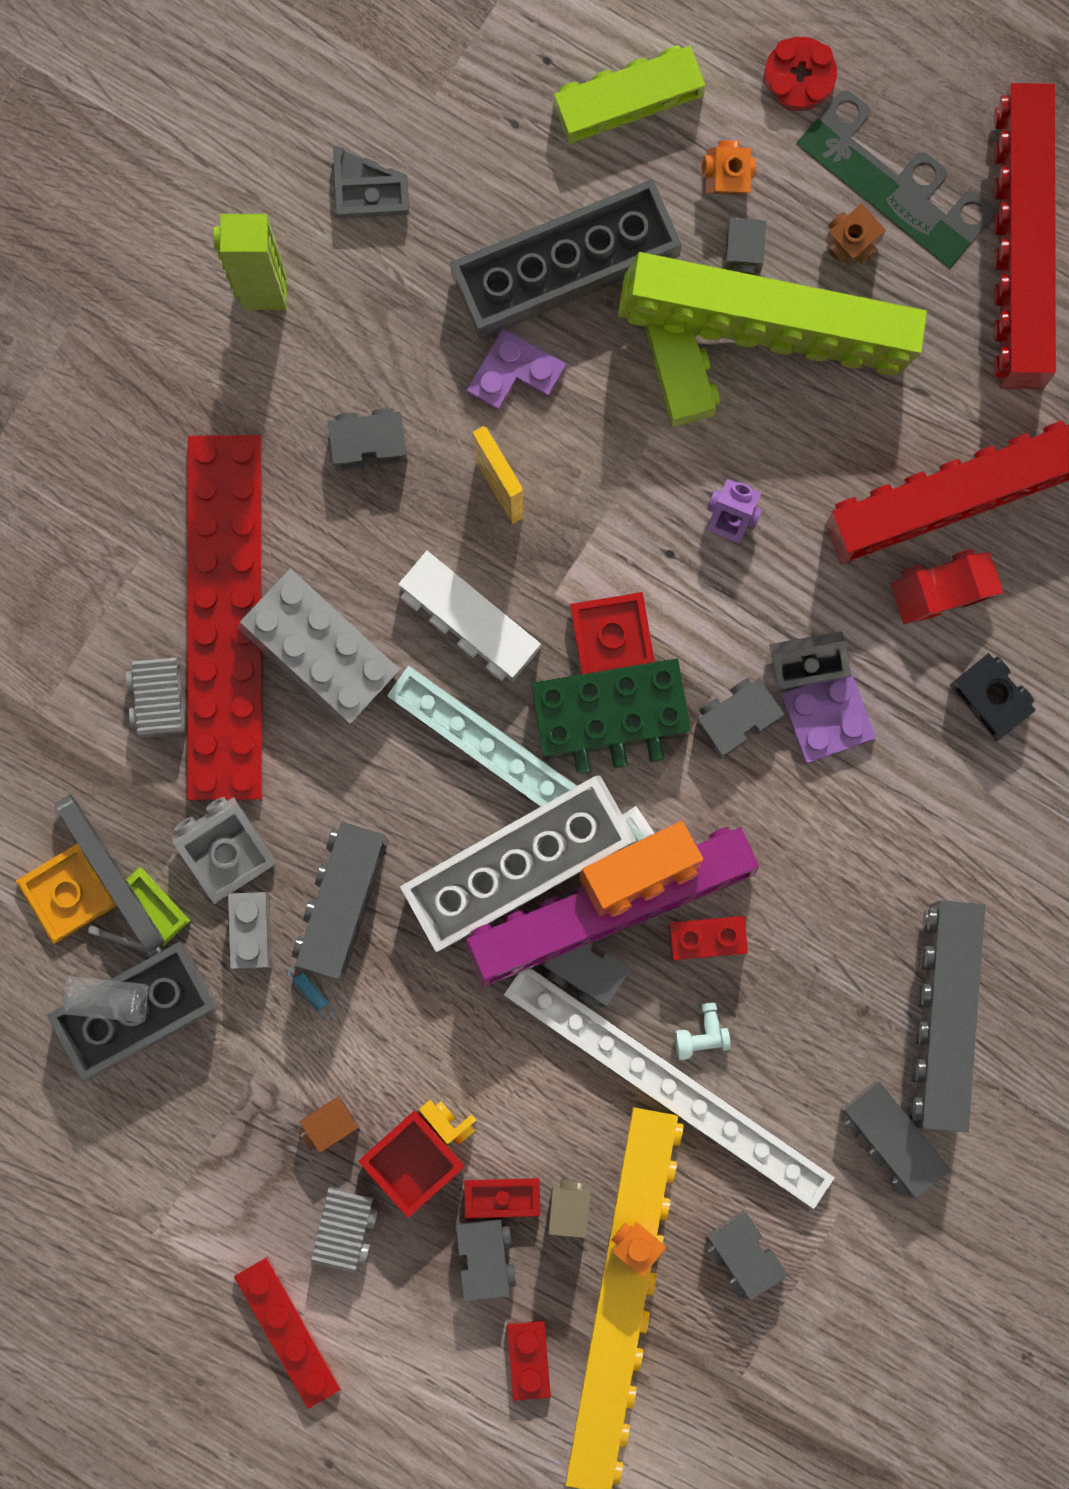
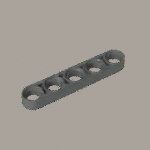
(109, 873)

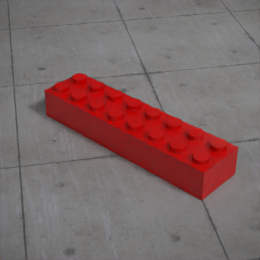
(1026, 236)
(950, 494)

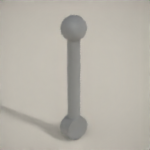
(122, 940)

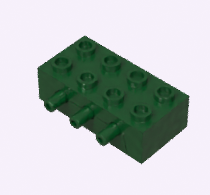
(611, 712)

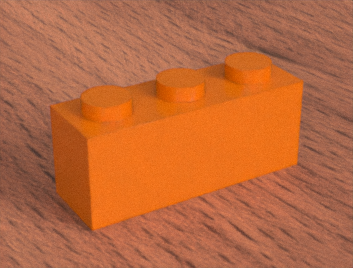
(641, 870)

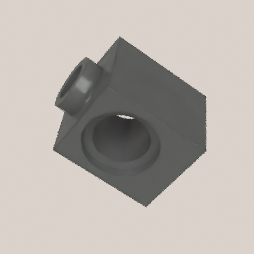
(745, 245)

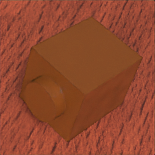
(327, 1125)

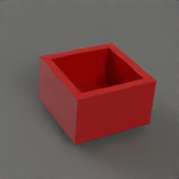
(411, 1163)

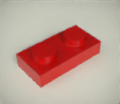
(502, 1197)
(528, 1360)

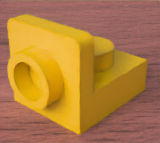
(440, 1119)

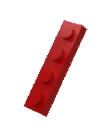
(287, 1332)

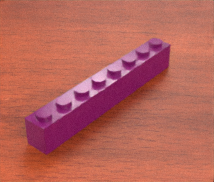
(573, 921)

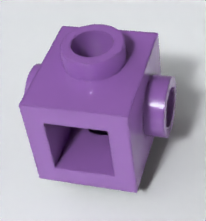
(733, 510)

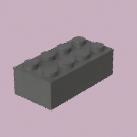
(341, 900)
(174, 1001)

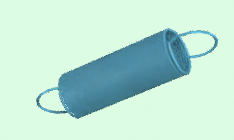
(310, 991)

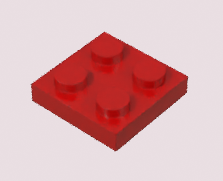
(612, 633)

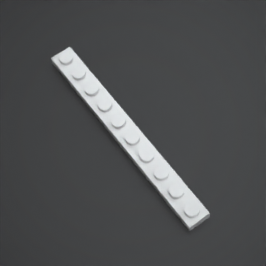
(669, 1086)

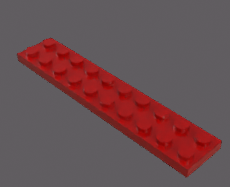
(222, 590)

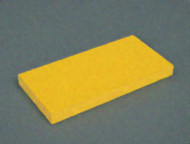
(498, 474)

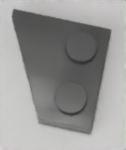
(367, 188)

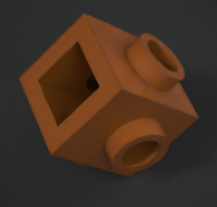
(854, 236)

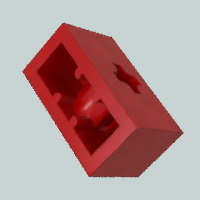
(708, 938)

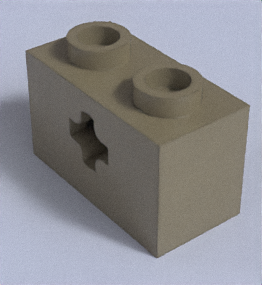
(569, 1209)

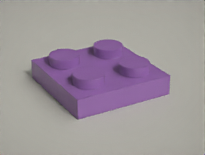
(827, 717)

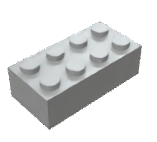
(318, 648)

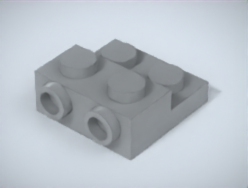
(222, 848)

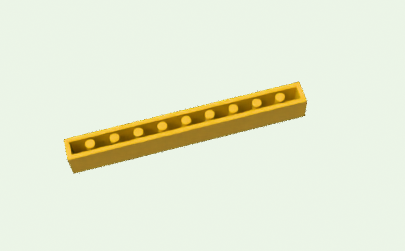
(621, 1304)

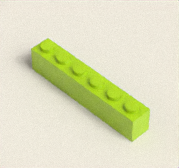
(251, 261)

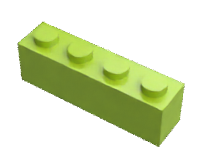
(629, 94)
(682, 375)

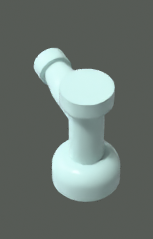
(713, 1037)

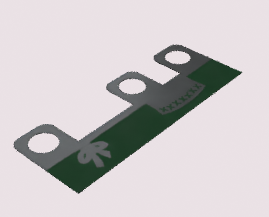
(893, 194)

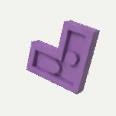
(510, 361)

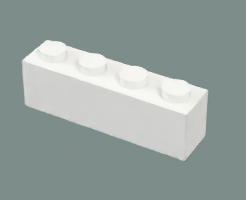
(468, 616)

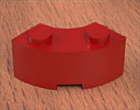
(954, 584)

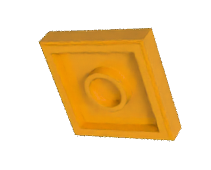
(66, 894)

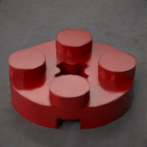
(816, 59)

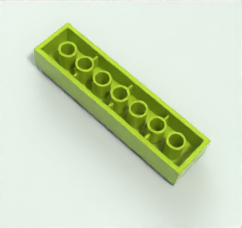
(771, 314)

